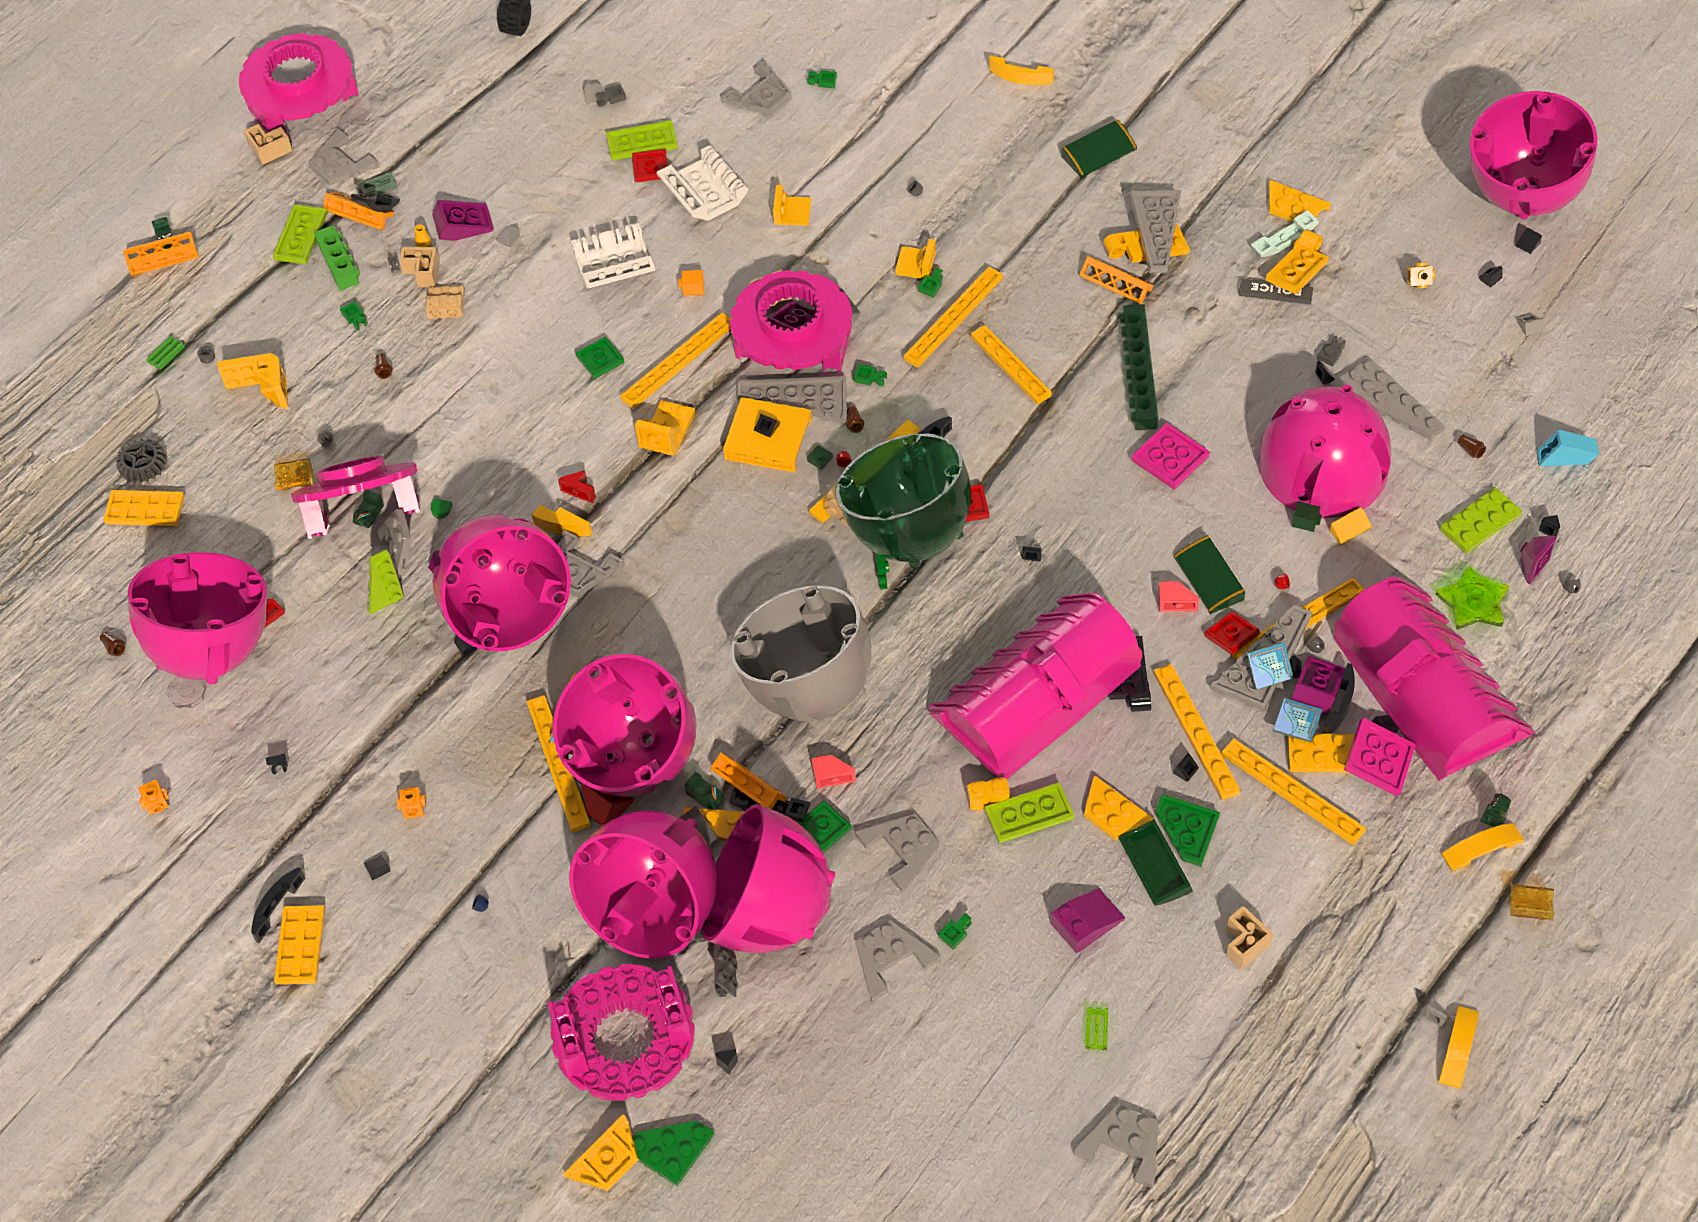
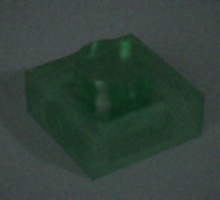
(819, 457)

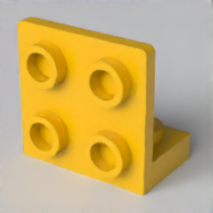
(790, 209)
(916, 262)

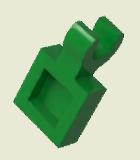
(931, 284)
(954, 932)

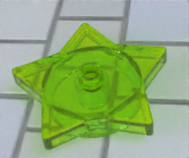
(1474, 599)

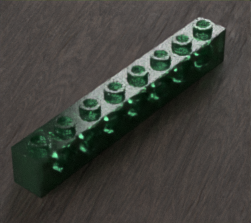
(1139, 367)

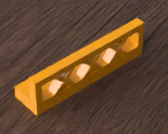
(346, 207)
(161, 257)
(1121, 275)
(747, 781)

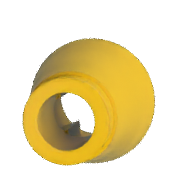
(422, 238)

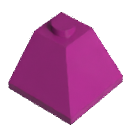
(1536, 555)

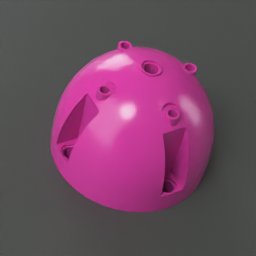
(1533, 152)
(1326, 451)
(508, 590)
(198, 613)
(597, 724)
(645, 883)
(768, 885)

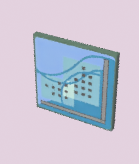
(1270, 665)
(1297, 720)

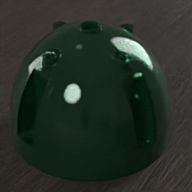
(906, 497)

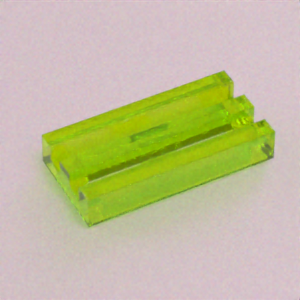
(1097, 1012)

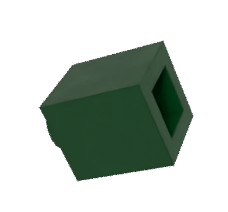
(1306, 516)

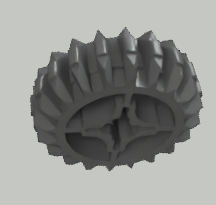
(143, 466)

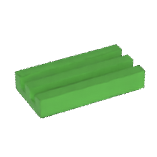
(163, 351)

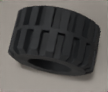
(514, 16)

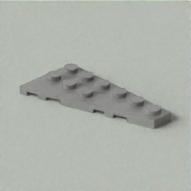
(1156, 221)
(821, 395)
(1389, 398)
(1238, 679)

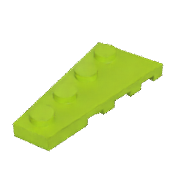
(383, 582)

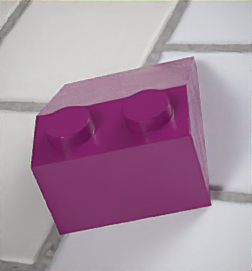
(461, 219)
(792, 316)
(1318, 684)
(1085, 919)

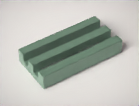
(375, 185)

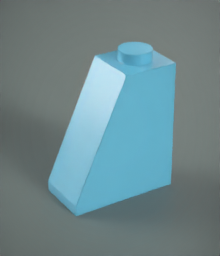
(1567, 449)

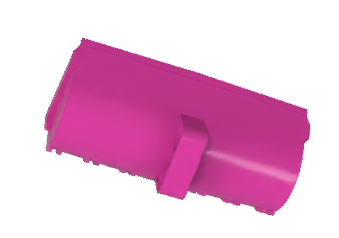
(1426, 677)
(1041, 683)

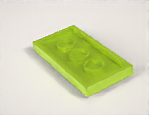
(641, 139)
(298, 234)
(1480, 520)
(1029, 812)

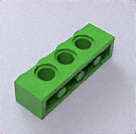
(336, 257)

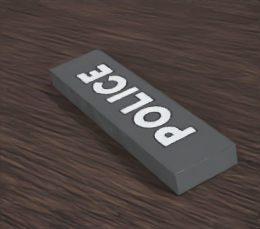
(1269, 291)

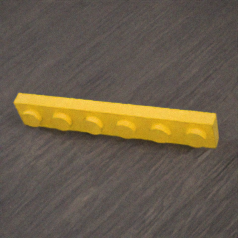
(1010, 364)

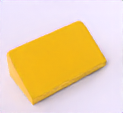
(1350, 526)

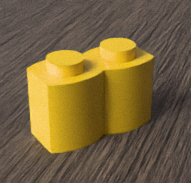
(987, 793)

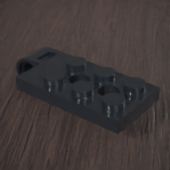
(1135, 687)

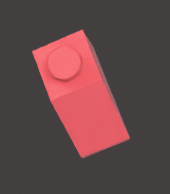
(1176, 597)
(831, 771)

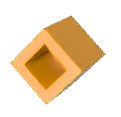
(692, 282)

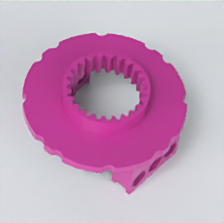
(274, 100)
(796, 349)
(352, 478)
(604, 993)

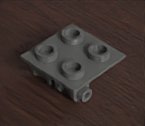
(725, 972)

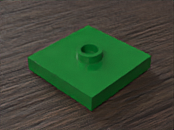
(599, 357)
(825, 825)

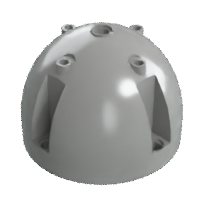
(804, 653)

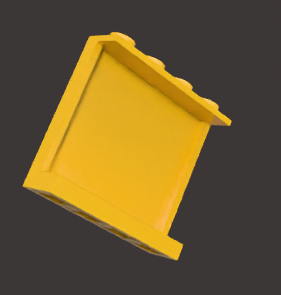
(754, 448)

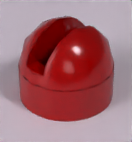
(843, 459)
(1282, 582)

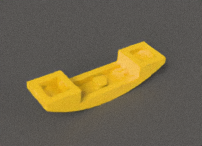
(1021, 75)
(1481, 844)
(1459, 1047)

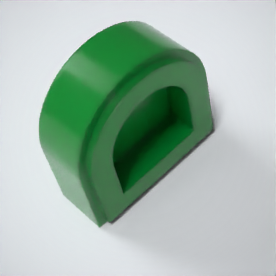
(440, 508)

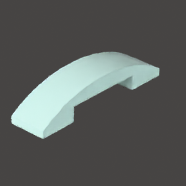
(1286, 237)

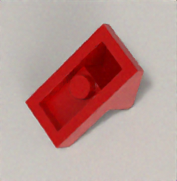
(576, 485)

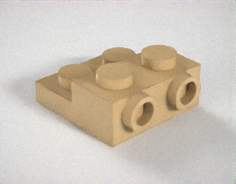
(445, 302)

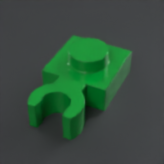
(825, 79)
(353, 314)
(868, 374)
(882, 568)

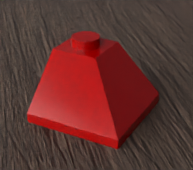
(604, 806)

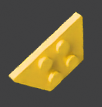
(1290, 203)
(1112, 810)
(606, 1158)

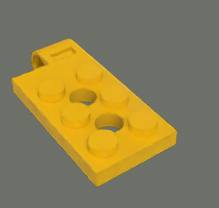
(1131, 242)
(1303, 255)

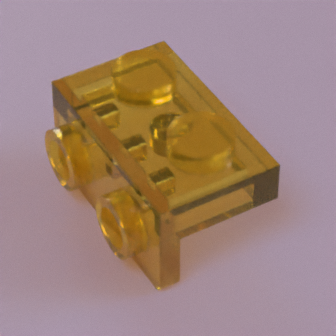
(293, 474)
(1531, 902)

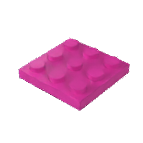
(1170, 456)
(1380, 757)

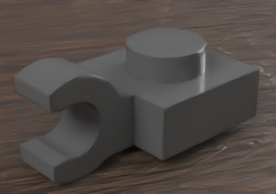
(612, 94)

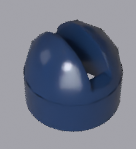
(480, 903)

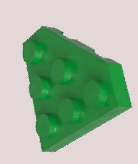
(1187, 827)
(672, 1148)

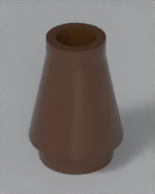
(382, 367)
(854, 420)
(1472, 446)
(113, 645)

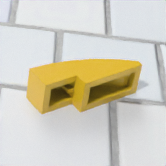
(560, 520)

